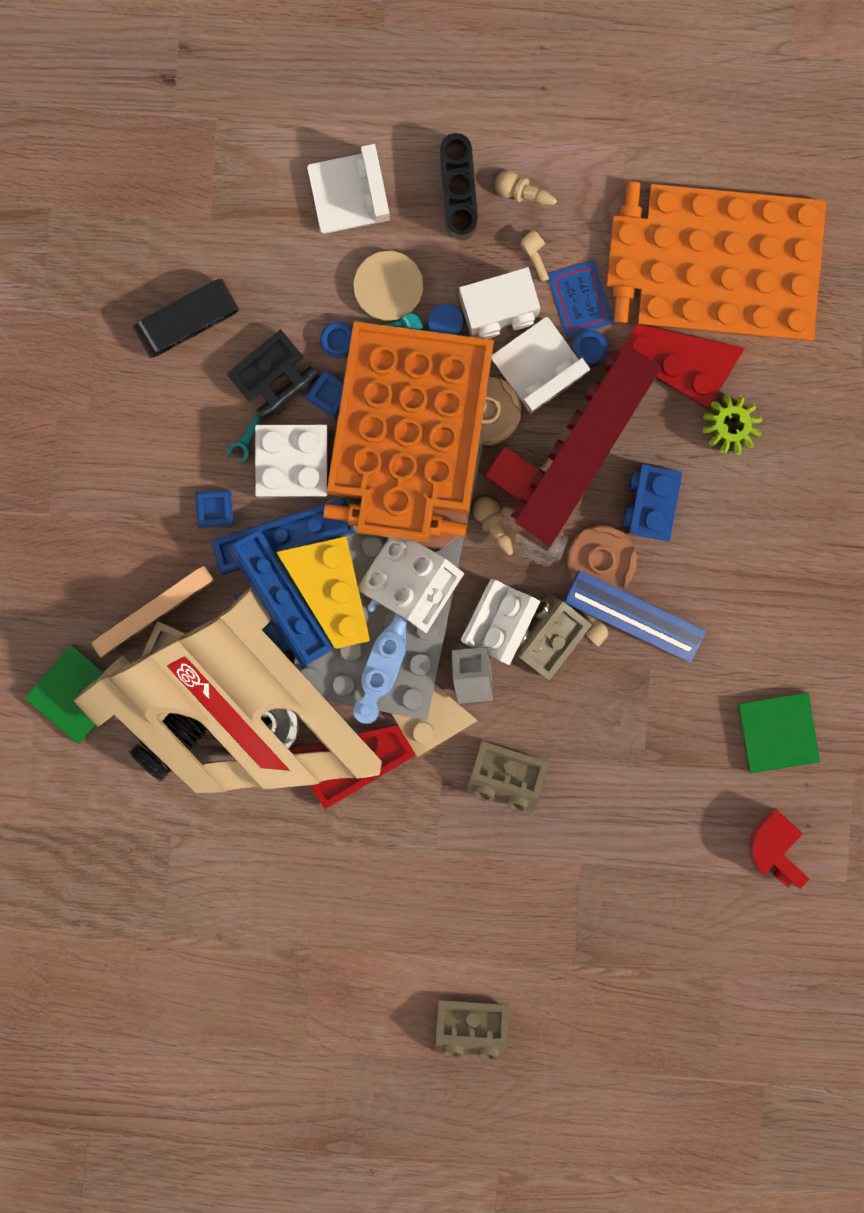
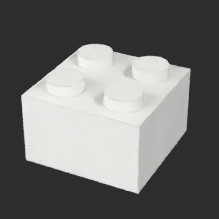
(499, 303)
(291, 461)

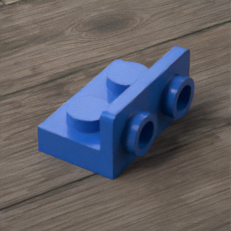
(653, 502)

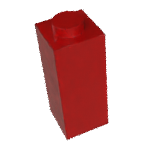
(512, 475)

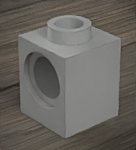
(472, 675)

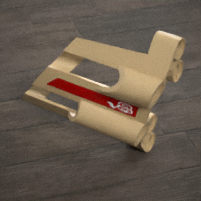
(227, 680)

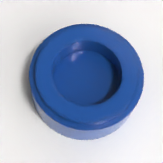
(445, 319)
(336, 339)
(590, 346)

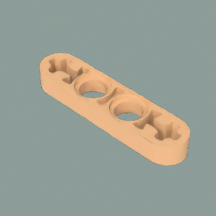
(152, 612)

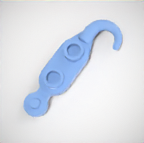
(381, 667)

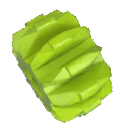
(721, 430)

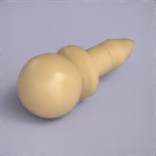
(510, 185)
(487, 512)

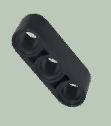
(453, 170)
(186, 318)

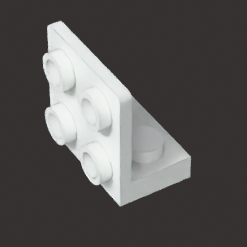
(349, 191)
(539, 365)
(411, 581)

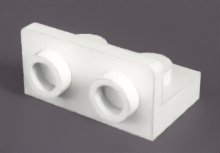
(500, 621)

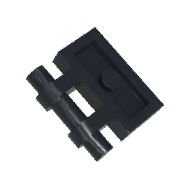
(265, 367)

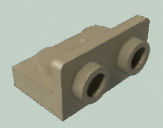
(551, 636)
(507, 777)
(472, 1029)

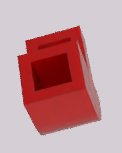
(770, 842)

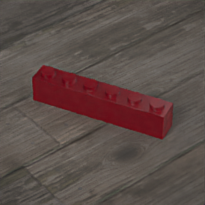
(585, 448)

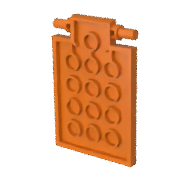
(718, 261)
(408, 430)

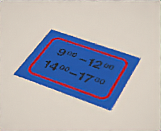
(580, 298)

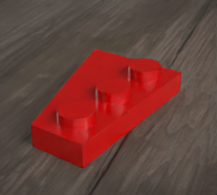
(688, 363)
(387, 744)

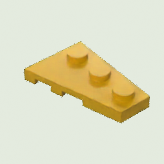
(330, 588)

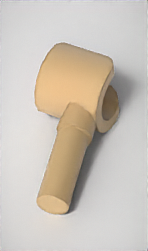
(531, 244)
(598, 632)

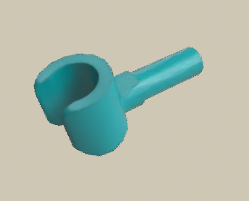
(408, 321)
(245, 439)

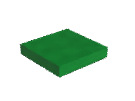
(59, 688)
(779, 732)

